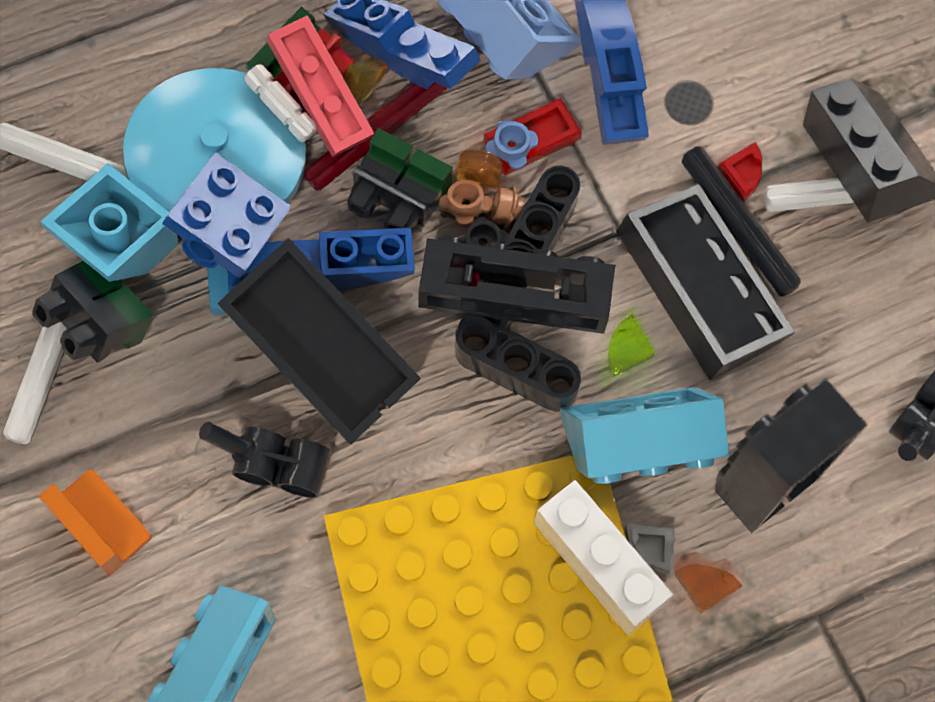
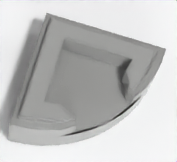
(654, 545)

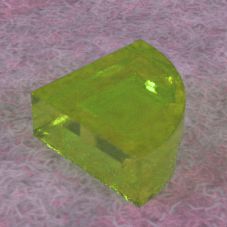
(628, 347)

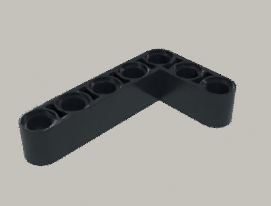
(502, 342)

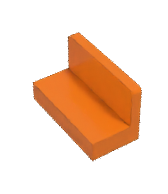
(97, 520)

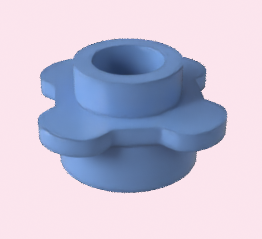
(515, 132)

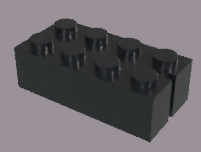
(318, 341)
(787, 452)

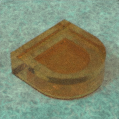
(480, 168)

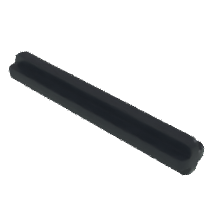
(741, 221)

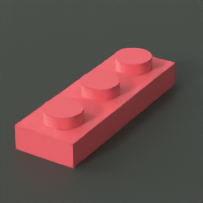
(319, 86)

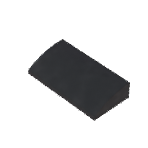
(704, 281)

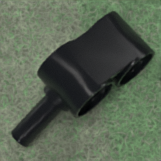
(917, 424)
(266, 461)

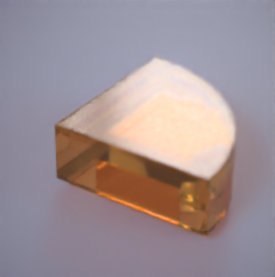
(706, 585)

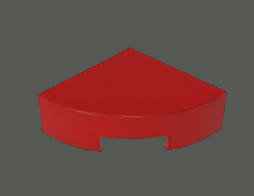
(743, 170)

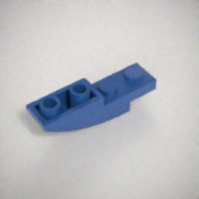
(408, 48)
(615, 69)
(351, 257)

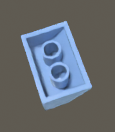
(515, 34)

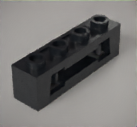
(582, 300)

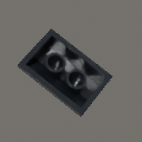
(868, 149)

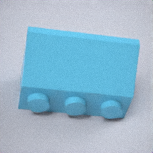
(646, 433)
(220, 650)

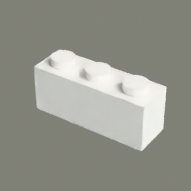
(602, 557)

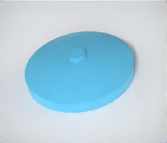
(202, 114)

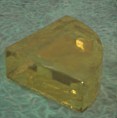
(364, 77)

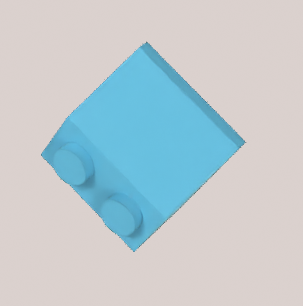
(112, 226)

